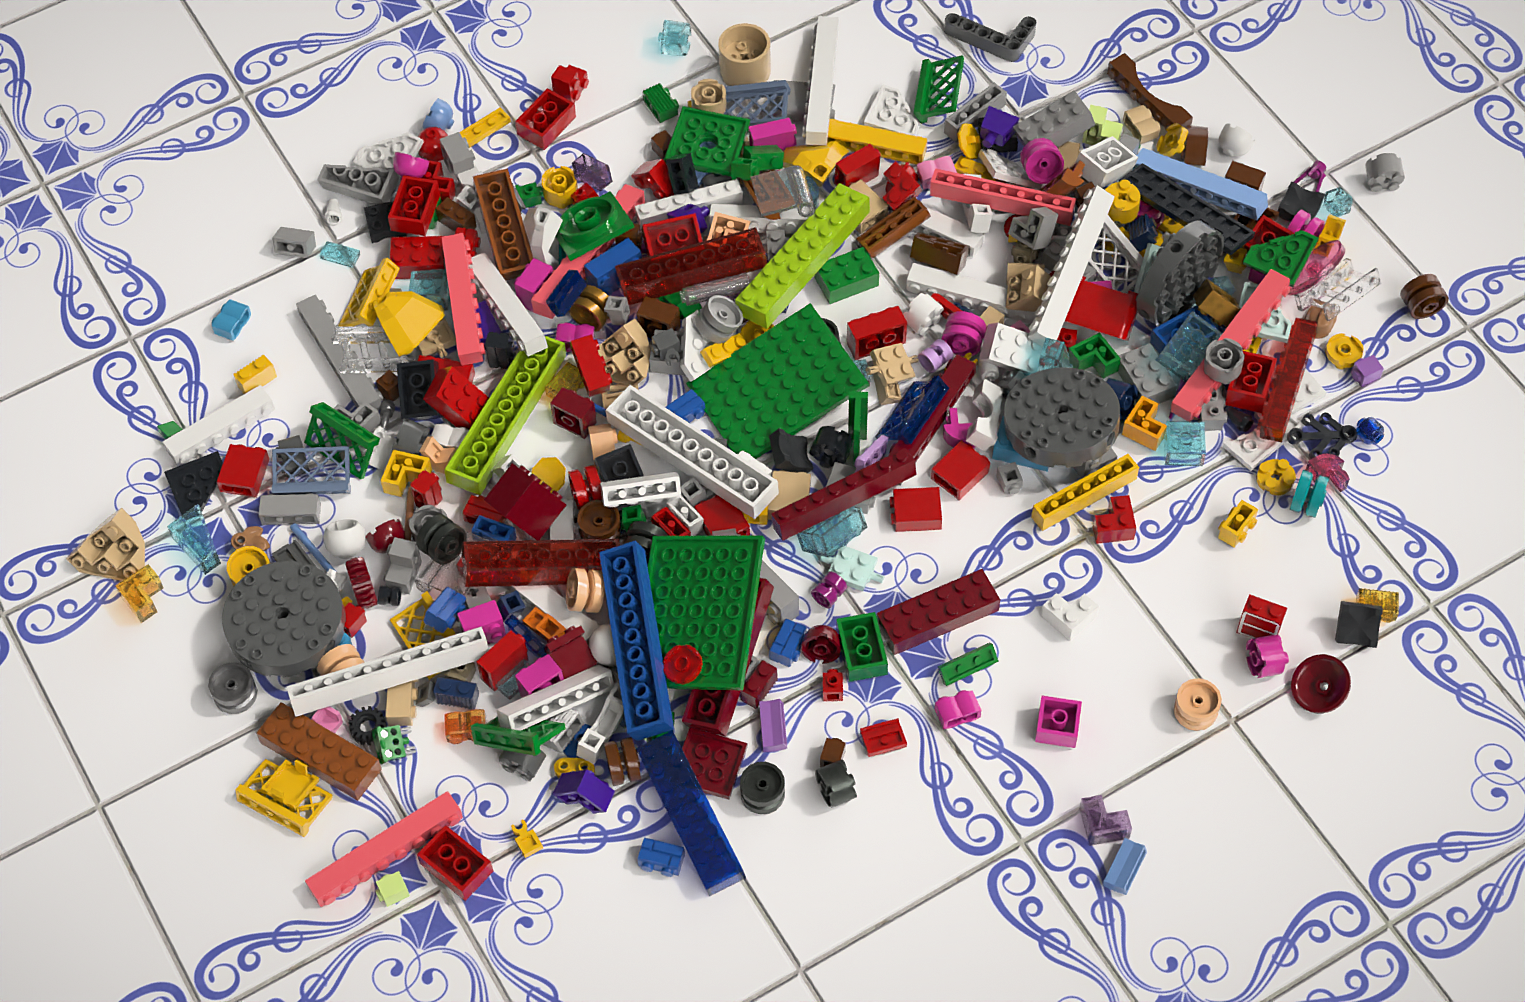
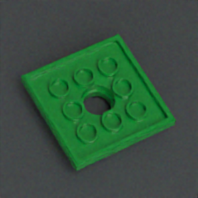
(701, 126)
(591, 224)

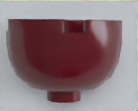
(385, 535)
(821, 643)

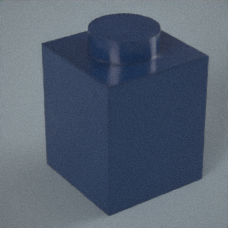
(510, 604)

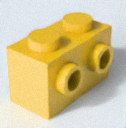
(1238, 523)

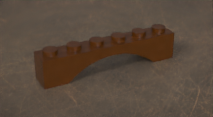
(1124, 73)

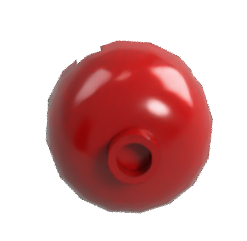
(431, 147)

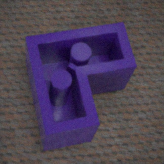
(584, 789)

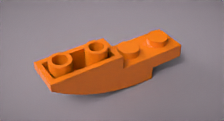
(543, 624)

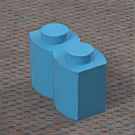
(231, 319)

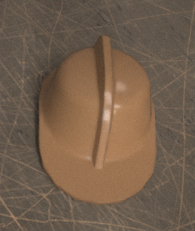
(1323, 327)

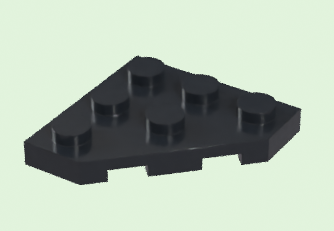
(194, 481)

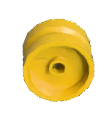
(244, 561)

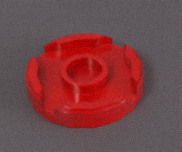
(682, 664)

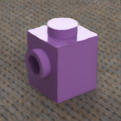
(1367, 370)

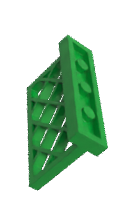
(926, 87)
(857, 419)
(344, 427)
(524, 741)

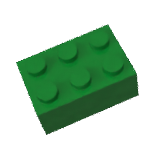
(847, 275)
(862, 647)

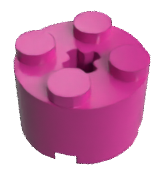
(1266, 656)

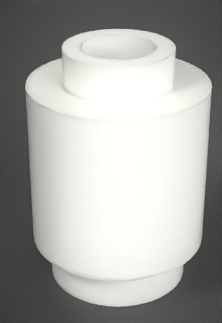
(988, 371)

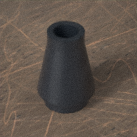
(1240, 419)

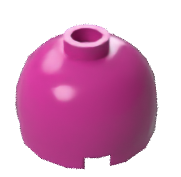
(409, 166)

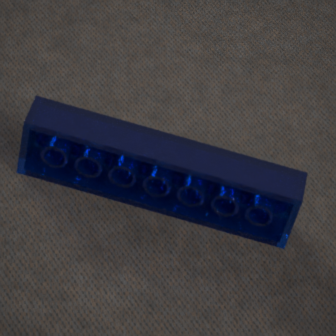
(691, 813)

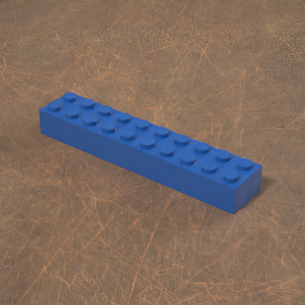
(636, 641)

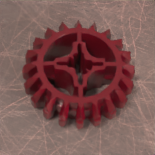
(361, 582)

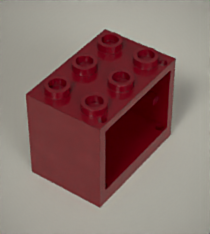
(526, 501)

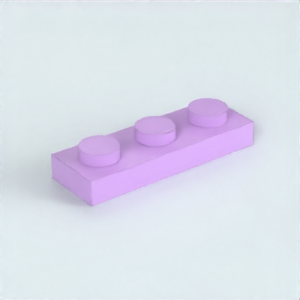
(872, 454)

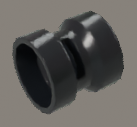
(389, 595)

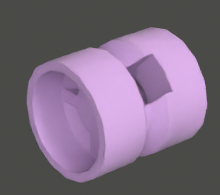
(936, 355)

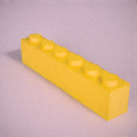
(889, 143)
(1085, 492)

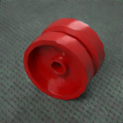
(586, 488)

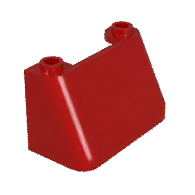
(1103, 309)

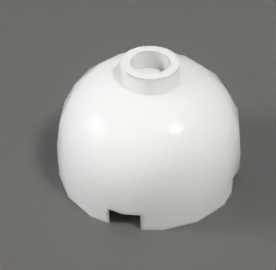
(1235, 140)

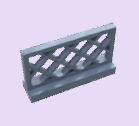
(754, 92)
(315, 486)

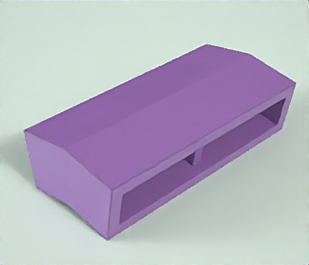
(773, 725)

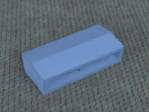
(1125, 866)

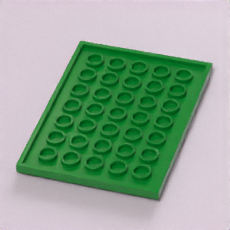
(778, 382)
(707, 600)

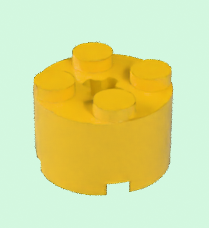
(558, 186)
(1125, 202)

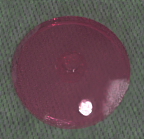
(1319, 266)

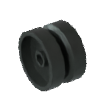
(643, 533)
(441, 539)
(762, 787)

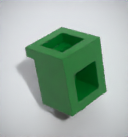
(744, 168)
(530, 194)

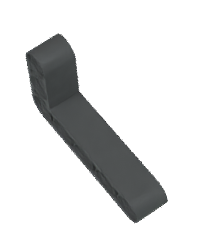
(990, 40)

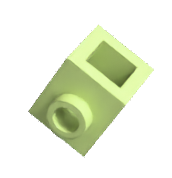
(391, 889)

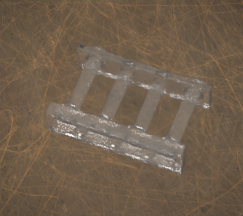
(1338, 278)
(365, 335)

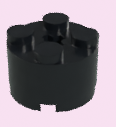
(831, 446)

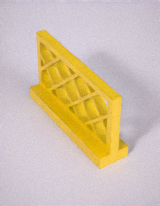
(369, 288)
(426, 601)
(275, 811)

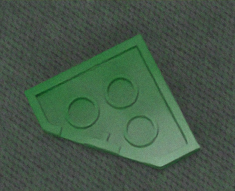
(1283, 255)

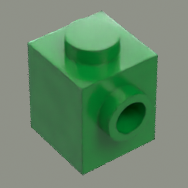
(631, 514)

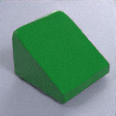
(169, 429)

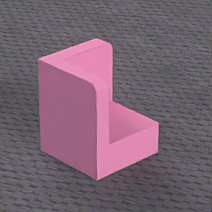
(328, 718)

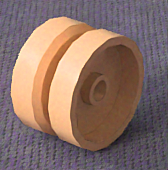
(585, 590)
(338, 659)
(1197, 704)

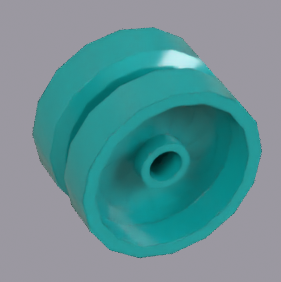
(1310, 494)

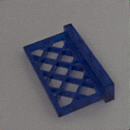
(919, 413)

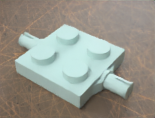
(854, 567)

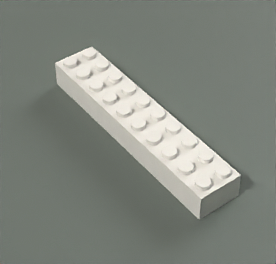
(692, 451)

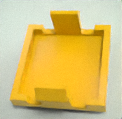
(290, 783)

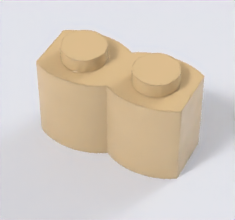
(1141, 124)

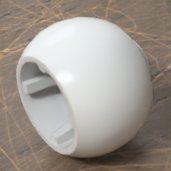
(344, 538)
(602, 646)

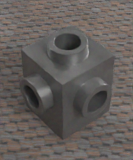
(1009, 380)

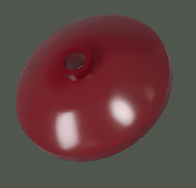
(1311, 677)

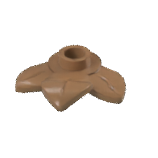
(251, 537)

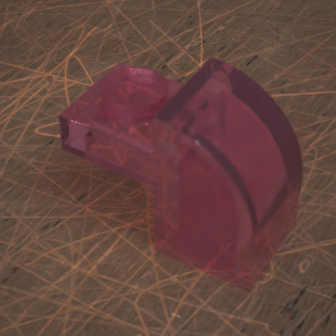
(1331, 467)

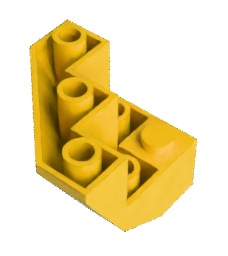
(816, 160)
(407, 318)

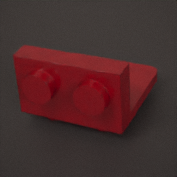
(570, 652)

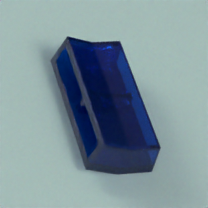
(566, 293)
(512, 622)

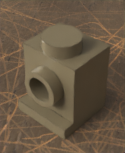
(466, 674)

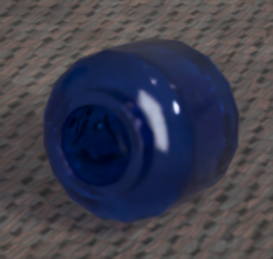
(1370, 430)

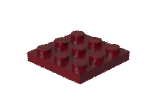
(714, 761)

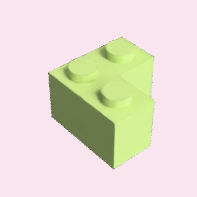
(1103, 127)

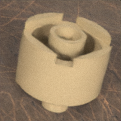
(709, 96)

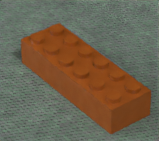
(503, 223)
(323, 751)

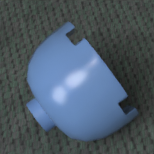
(439, 116)

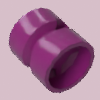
(829, 589)

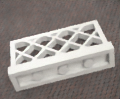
(1125, 249)

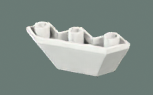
(541, 228)

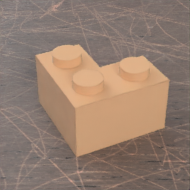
(725, 225)
(602, 439)

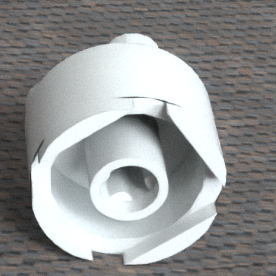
(922, 313)

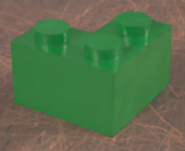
(1097, 353)

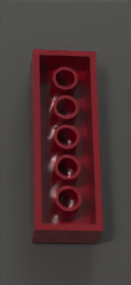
(938, 611)

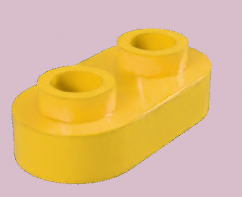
(573, 764)

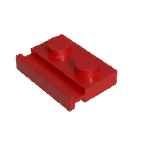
(883, 737)

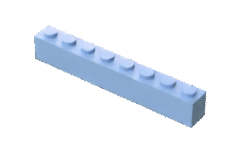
(1207, 185)

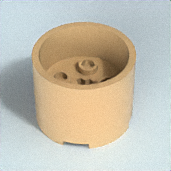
(744, 55)

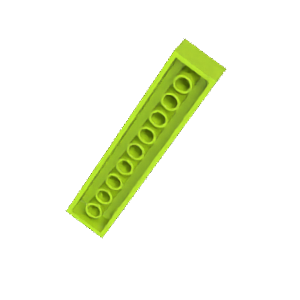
(803, 255)
(503, 417)

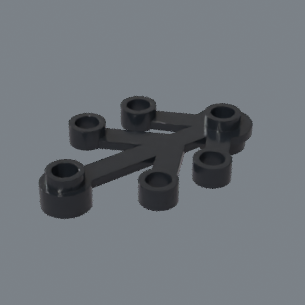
(1323, 434)

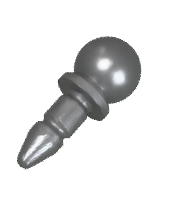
(387, 408)

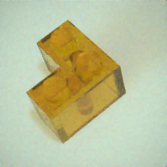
(137, 592)

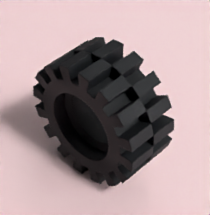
(359, 718)

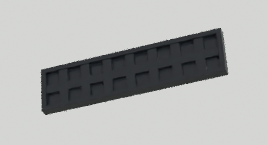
(1186, 207)

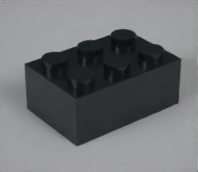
(413, 384)
(619, 465)

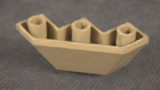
(627, 354)
(111, 549)

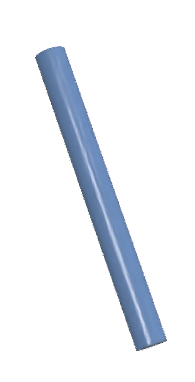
(311, 547)

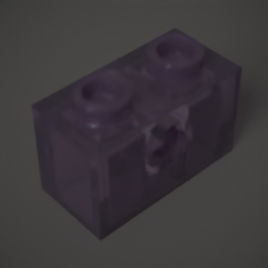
(592, 171)

